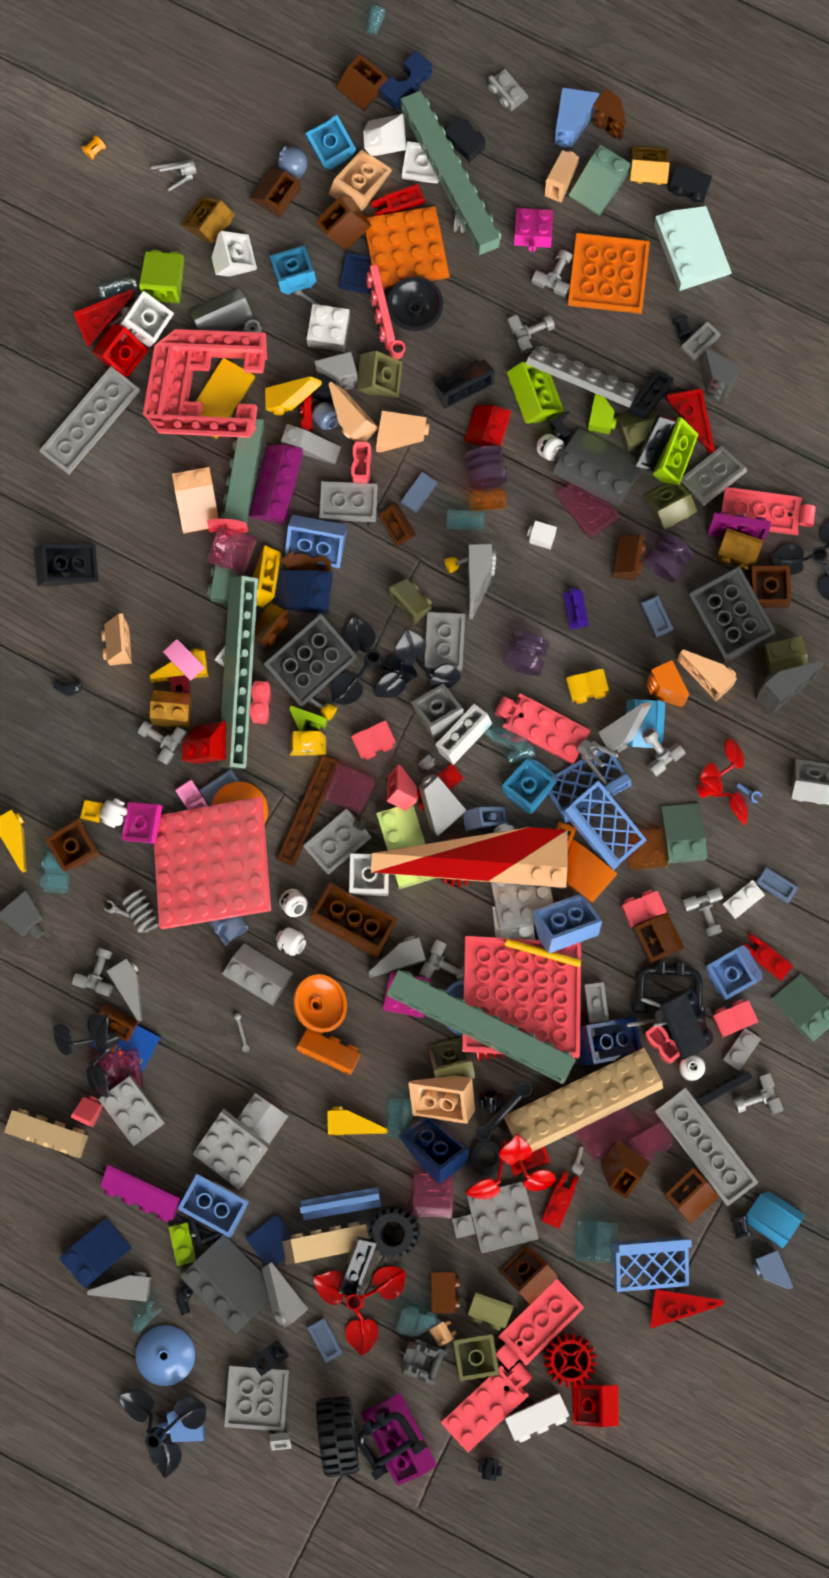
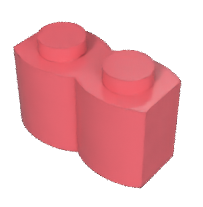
(361, 462)
(259, 706)
(373, 740)
(643, 908)
(734, 1018)
(659, 1039)

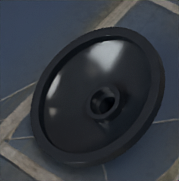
(418, 293)

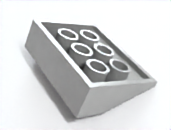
(480, 569)

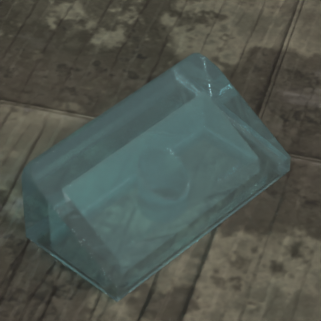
(117, 287)
(465, 520)
(507, 739)
(399, 1116)

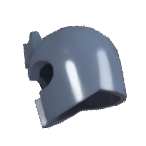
(292, 161)
(229, 928)

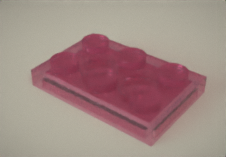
(588, 510)
(602, 1134)

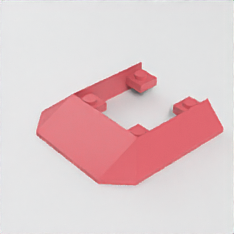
(171, 379)

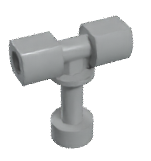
(553, 279)
(524, 333)
(168, 743)
(662, 755)
(704, 904)
(437, 961)
(94, 980)
(766, 1096)

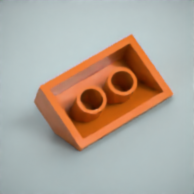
(667, 685)
(329, 1051)

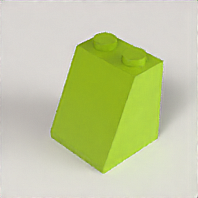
(162, 276)

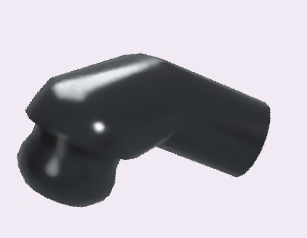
(68, 689)
(182, 1299)

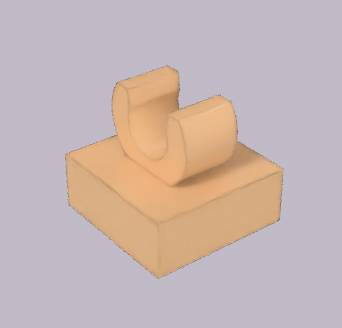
(442, 1334)

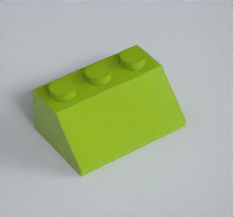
(534, 393)
(676, 453)

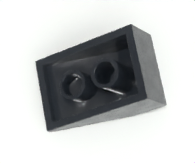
(65, 564)

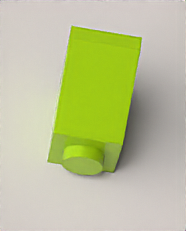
(602, 416)

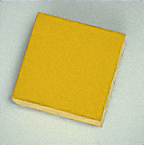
(91, 811)

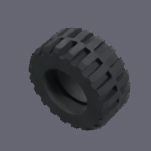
(337, 1436)

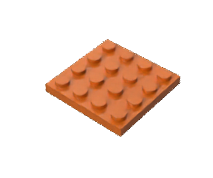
(407, 246)
(608, 273)

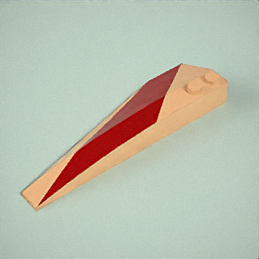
(509, 857)

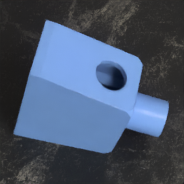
(180, 1433)

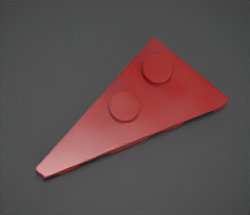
(97, 317)
(692, 408)
(674, 1306)

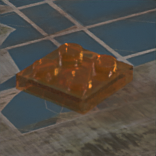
(487, 501)
(651, 853)

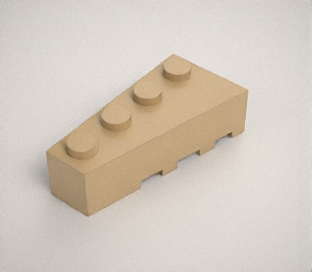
(45, 1133)
(322, 1244)

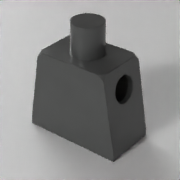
(23, 916)

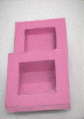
(183, 659)
(190, 796)

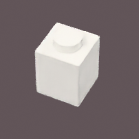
(542, 534)

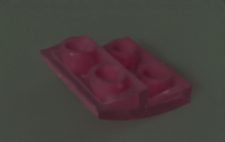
(231, 549)
(349, 789)
(121, 1065)
(432, 1198)

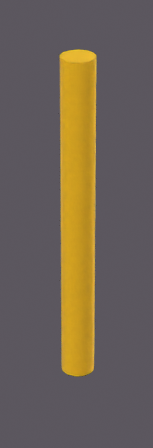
(542, 952)

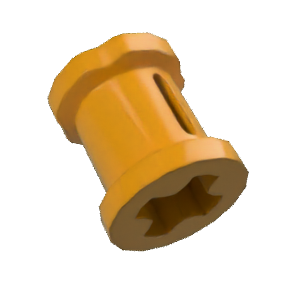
(99, 145)

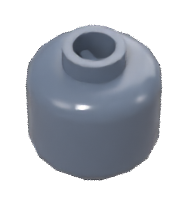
(325, 416)

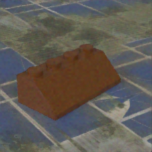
(353, 920)

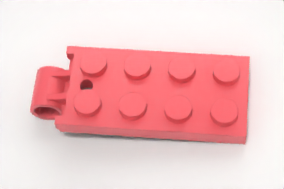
(382, 315)
(769, 506)
(542, 727)
(538, 1324)
(487, 1406)

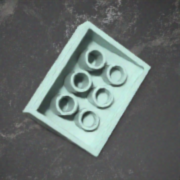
(691, 246)

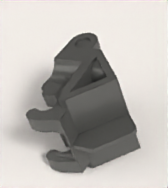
(415, 1357)

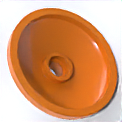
(239, 791)
(329, 1002)

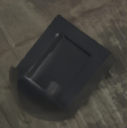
(557, 427)

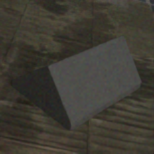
(222, 313)

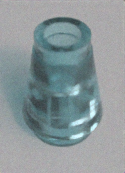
(375, 19)
(517, 757)

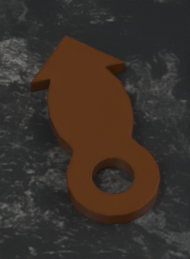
(304, 561)

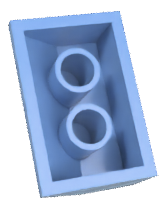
(316, 538)
(566, 923)
(213, 1206)

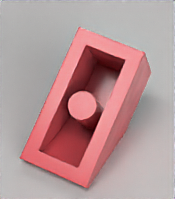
(401, 789)
(87, 1111)

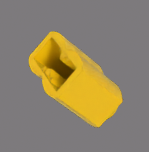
(587, 686)

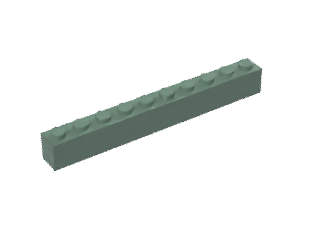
(450, 173)
(237, 500)
(238, 669)
(480, 1026)

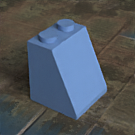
(573, 115)

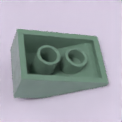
(600, 180)
(684, 833)
(804, 1007)

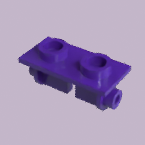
(575, 609)

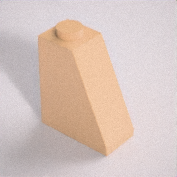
(561, 175)
(400, 430)

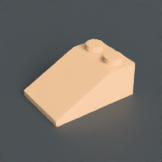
(360, 179)
(351, 416)
(195, 499)
(117, 641)
(711, 675)
(443, 1098)

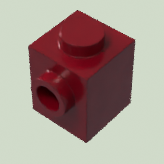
(180, 684)

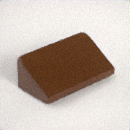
(397, 524)
(119, 1022)

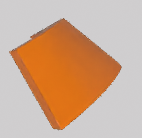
(587, 872)

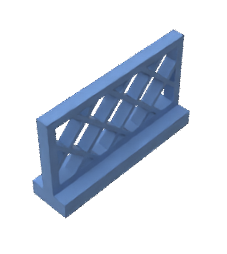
(614, 786)
(589, 833)
(340, 1203)
(654, 1246)

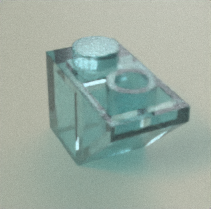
(54, 878)
(415, 1323)

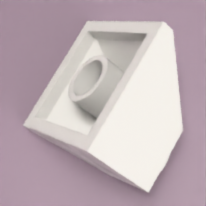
(385, 135)
(233, 254)

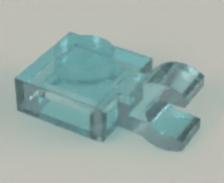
(142, 1321)

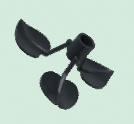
(792, 555)
(361, 636)
(407, 649)
(103, 1039)
(163, 1455)

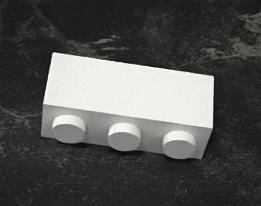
(463, 734)
(537, 1417)

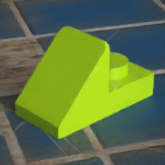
(303, 717)

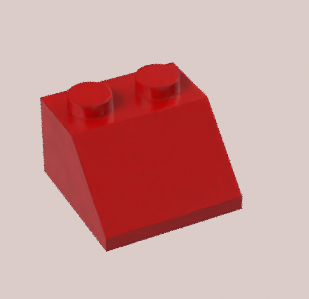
(120, 350)
(488, 426)
(205, 744)
(595, 1405)

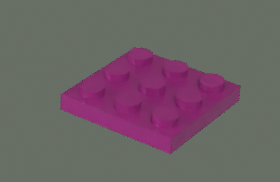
(753, 527)

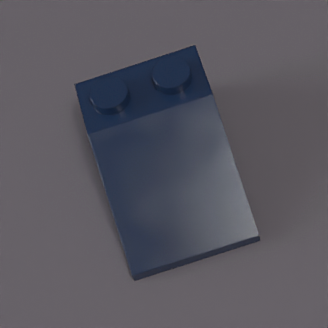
(304, 590)
(608, 1041)
(435, 1148)
(95, 1253)

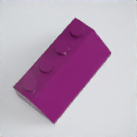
(277, 483)
(141, 1193)
(406, 1465)

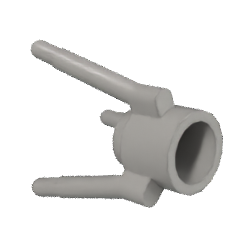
(186, 168)
(589, 751)
(659, 1021)

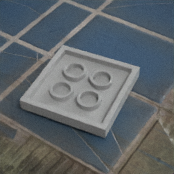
(517, 902)
(231, 1149)
(503, 1219)
(256, 1399)

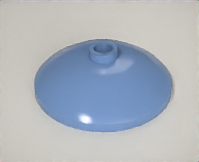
(179, 1351)

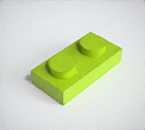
(182, 1244)

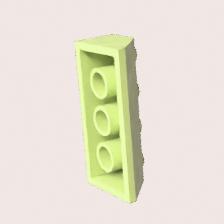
(399, 831)

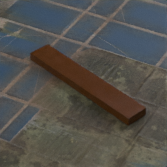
(307, 811)

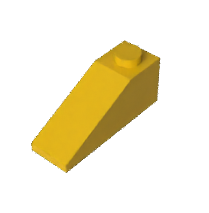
(289, 394)
(267, 574)
(171, 670)
(13, 837)
(347, 1123)

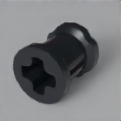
(682, 326)
(743, 1220)

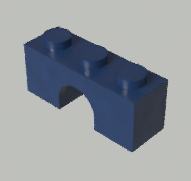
(418, 70)

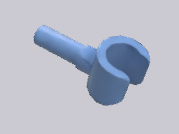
(749, 793)

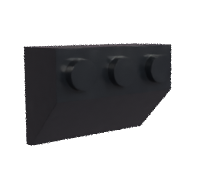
(464, 382)
(686, 1023)

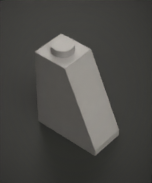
(439, 804)

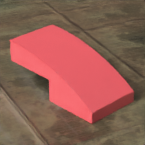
(228, 523)

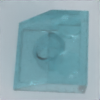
(595, 1240)

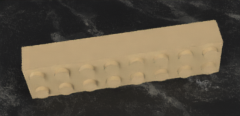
(585, 1100)

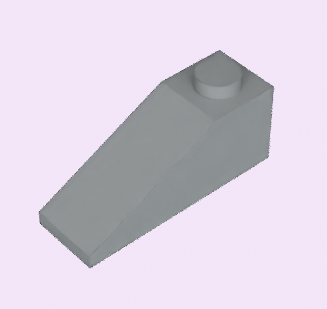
(311, 444)
(623, 730)
(404, 955)
(127, 982)
(130, 1287)
(283, 1300)

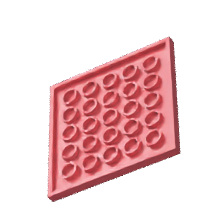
(212, 863)
(524, 991)

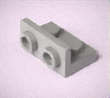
(507, 90)

